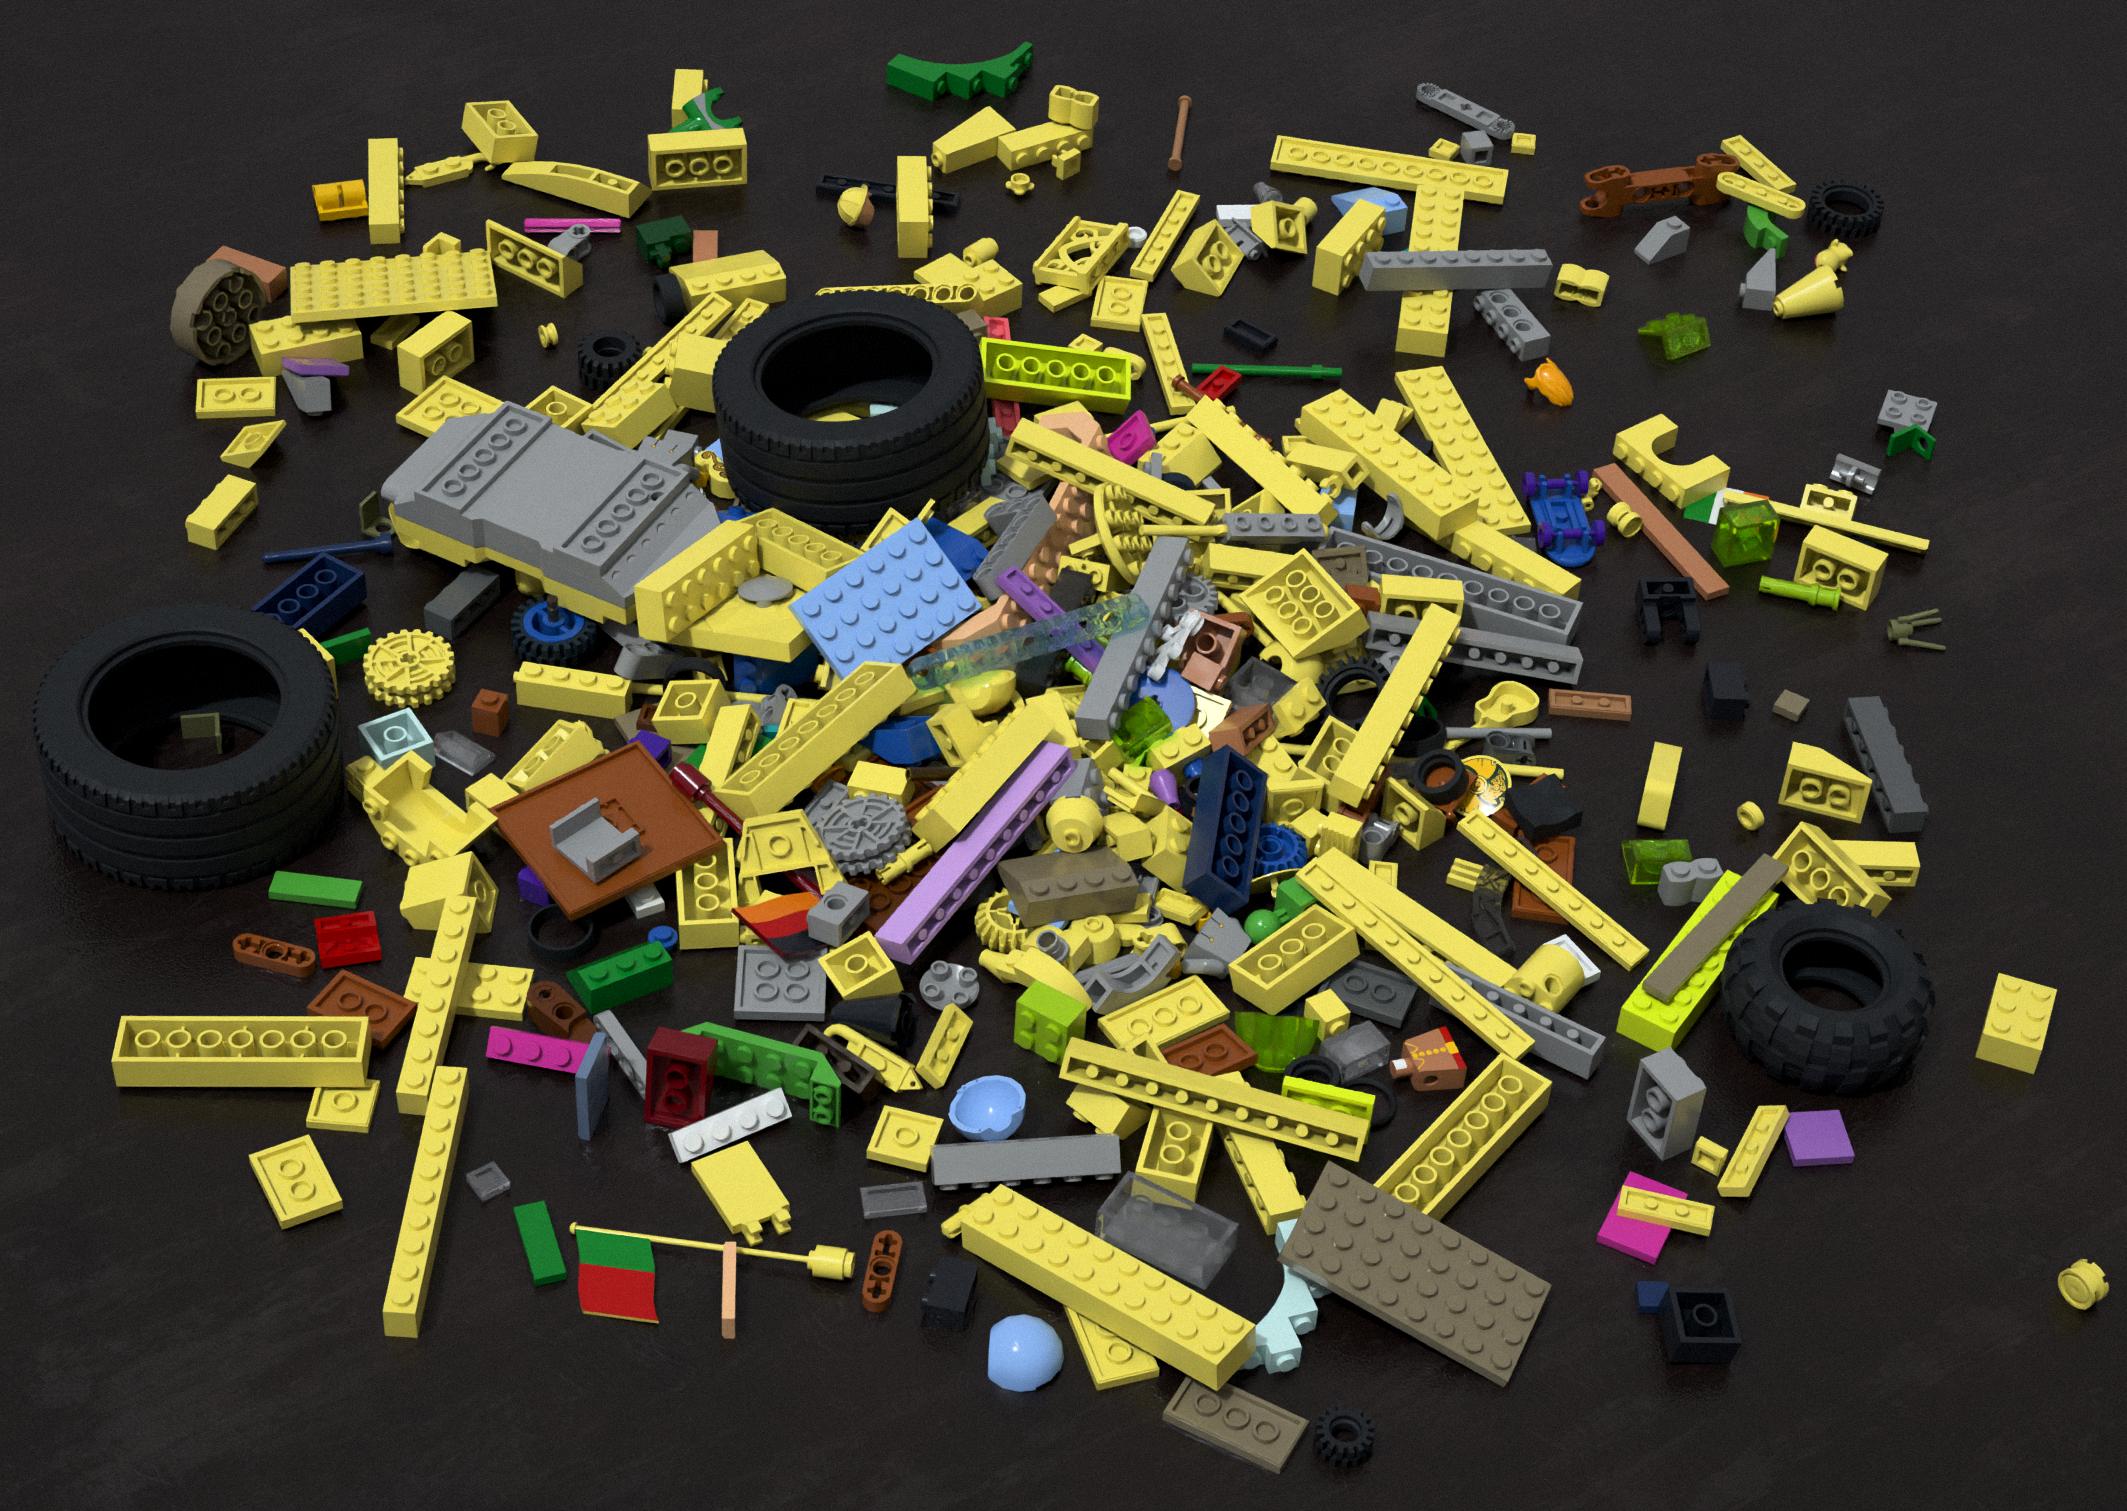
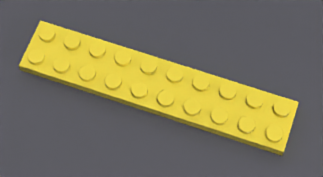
(1387, 168)
(1461, 447)

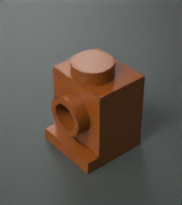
(1365, 597)

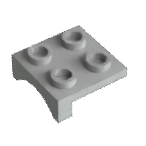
(1906, 410)

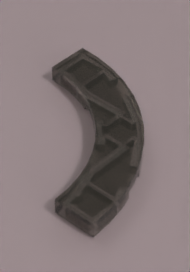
(1487, 906)

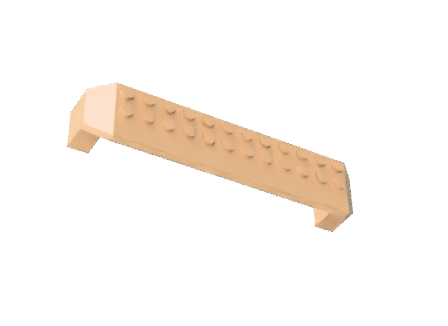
(1073, 523)

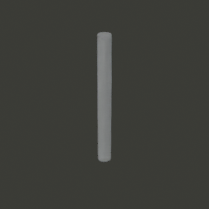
(1480, 733)

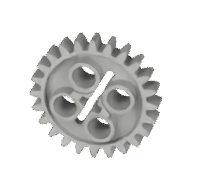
(1194, 594)

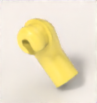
(1594, 486)

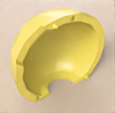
(1294, 669)
(983, 692)

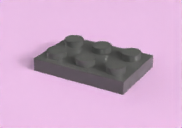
(1373, 991)

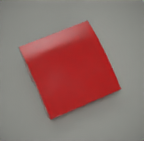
(347, 939)

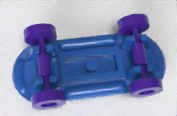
(1562, 518)

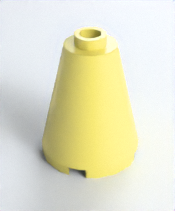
(1810, 295)

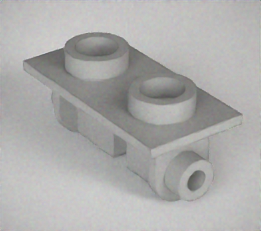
(1252, 244)

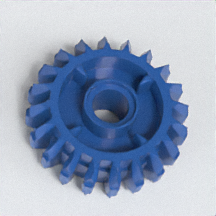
(1278, 850)

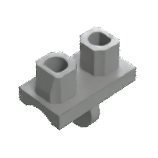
(1855, 474)

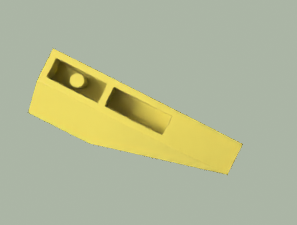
(581, 185)

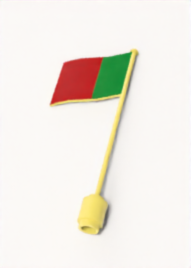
(620, 1269)

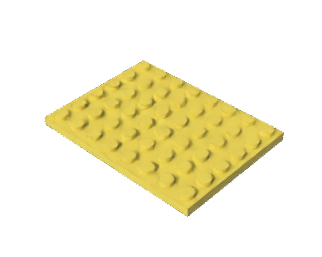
(392, 286)

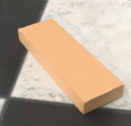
(729, 1290)

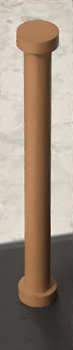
(1175, 161)

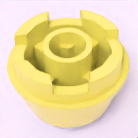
(1074, 823)
(1102, 936)

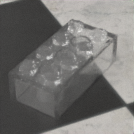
(1166, 1230)

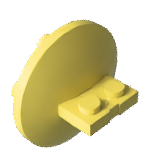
(1116, 533)

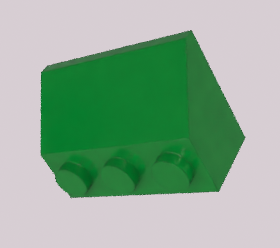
(622, 976)

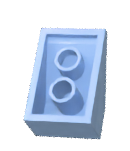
(1394, 207)

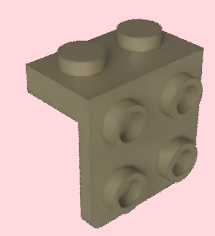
(1344, 564)

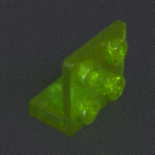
(1679, 333)

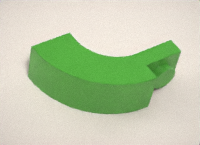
(1762, 232)

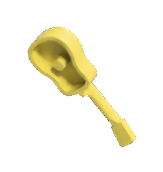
(1505, 707)

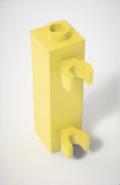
(1328, 467)

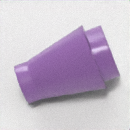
(1164, 787)

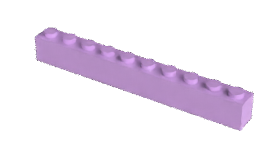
(975, 852)

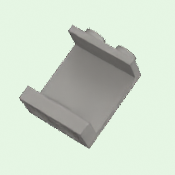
(593, 842)

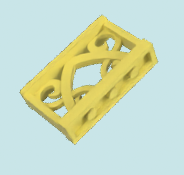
(1084, 274)

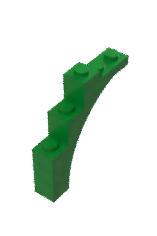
(964, 80)

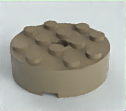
(215, 311)

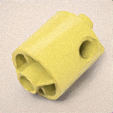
(1548, 978)

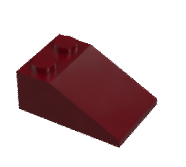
(679, 1077)

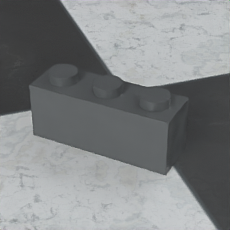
(462, 601)

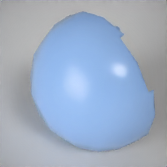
(988, 1108)
(1023, 1353)

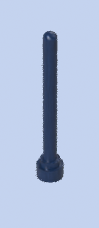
(381, 544)

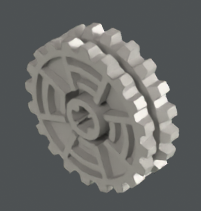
(865, 832)

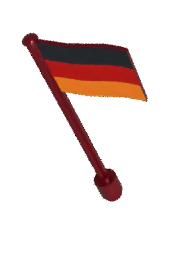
(779, 920)

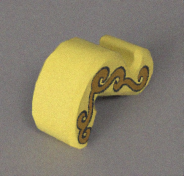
(710, 463)

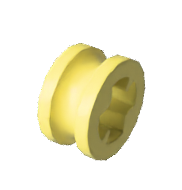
(548, 335)

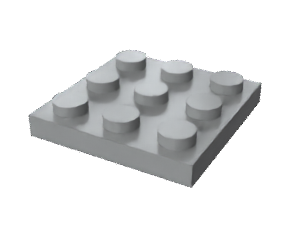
(779, 986)

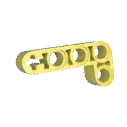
(1659, 786)

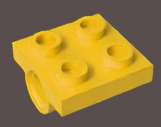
(340, 200)

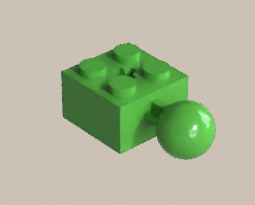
(1290, 902)

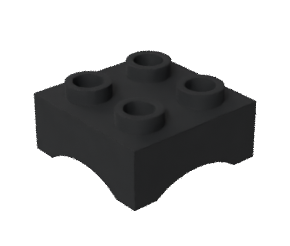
(1543, 808)

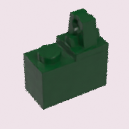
(663, 239)

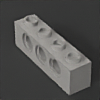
(1513, 322)

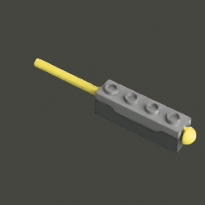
(1255, 531)

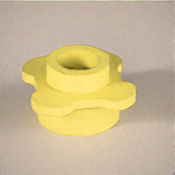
(1020, 184)

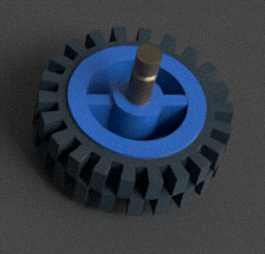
(552, 633)

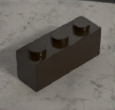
(855, 1074)

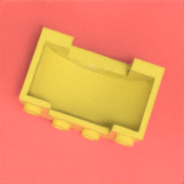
(417, 817)

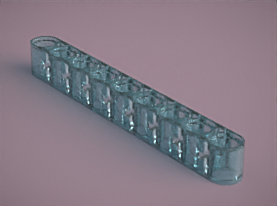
(1041, 645)

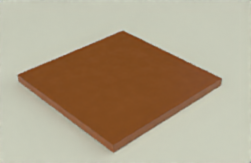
(631, 795)

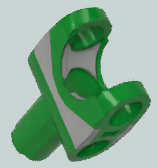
(701, 116)

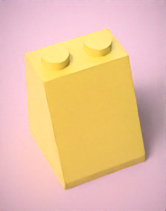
(455, 875)

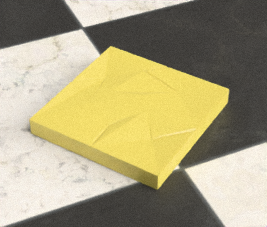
(748, 630)

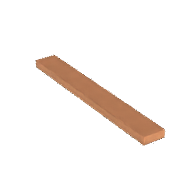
(1662, 532)

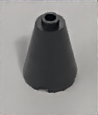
(881, 1018)

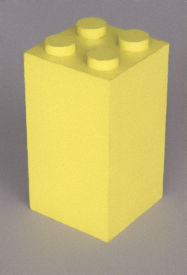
(692, 370)

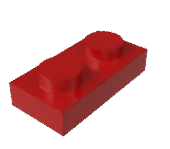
(1220, 383)

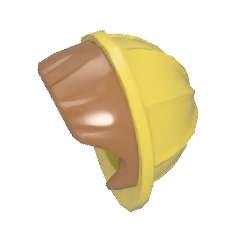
(856, 207)

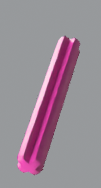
(548, 225)

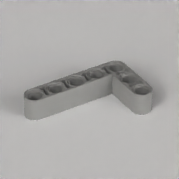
(1020, 528)
(639, 656)

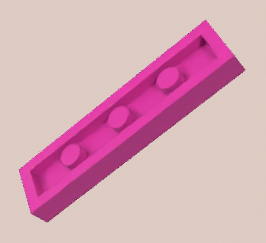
(536, 1049)

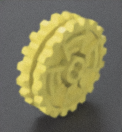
(409, 668)

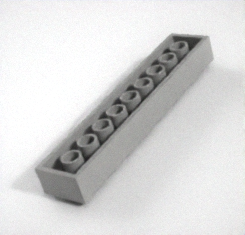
(1489, 600)

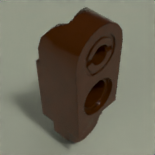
(558, 1013)

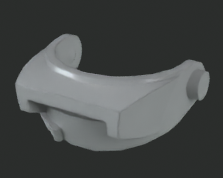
(1391, 522)

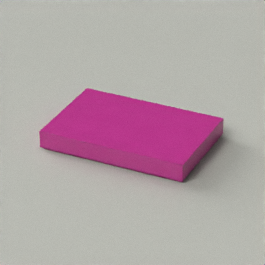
(1635, 1236)

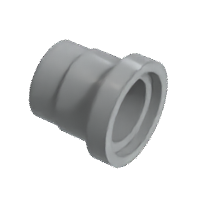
(1060, 948)

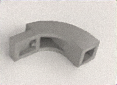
(1138, 981)

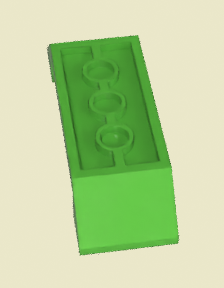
(777, 1065)

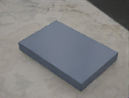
(592, 1085)

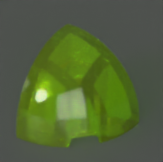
(1276, 1038)

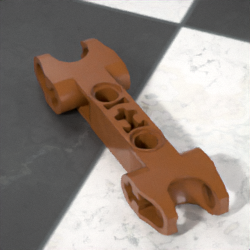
(1621, 188)

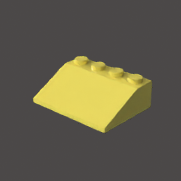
(733, 278)
(1305, 607)

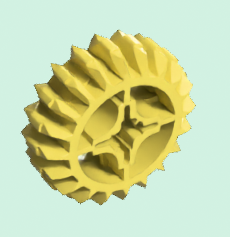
(996, 924)

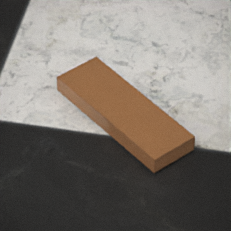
(1589, 704)

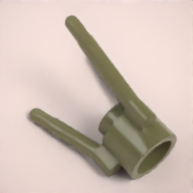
(1902, 628)

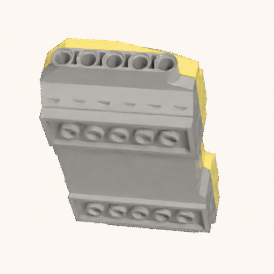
(548, 506)

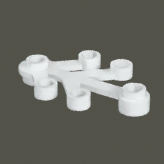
(1174, 641)

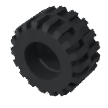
(606, 357)

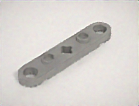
(1465, 111)

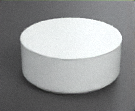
(1137, 237)

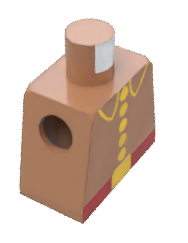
(1431, 1062)

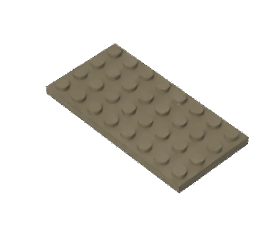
(1415, 1273)

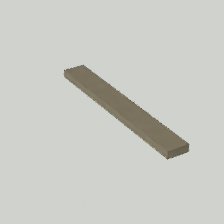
(1715, 928)

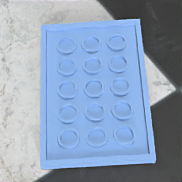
(886, 602)

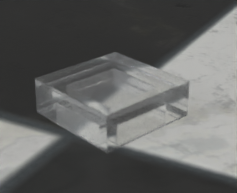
(488, 1181)

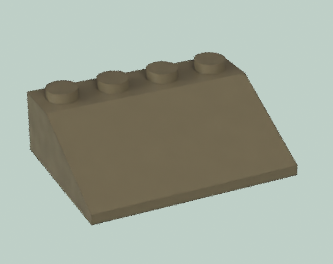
(1069, 885)

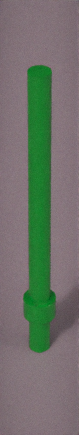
(1316, 372)

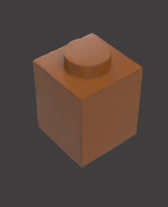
(490, 712)

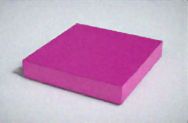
(1132, 439)

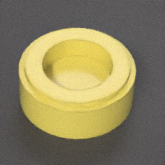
(1750, 816)

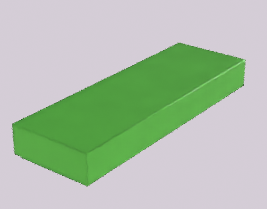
(315, 889)

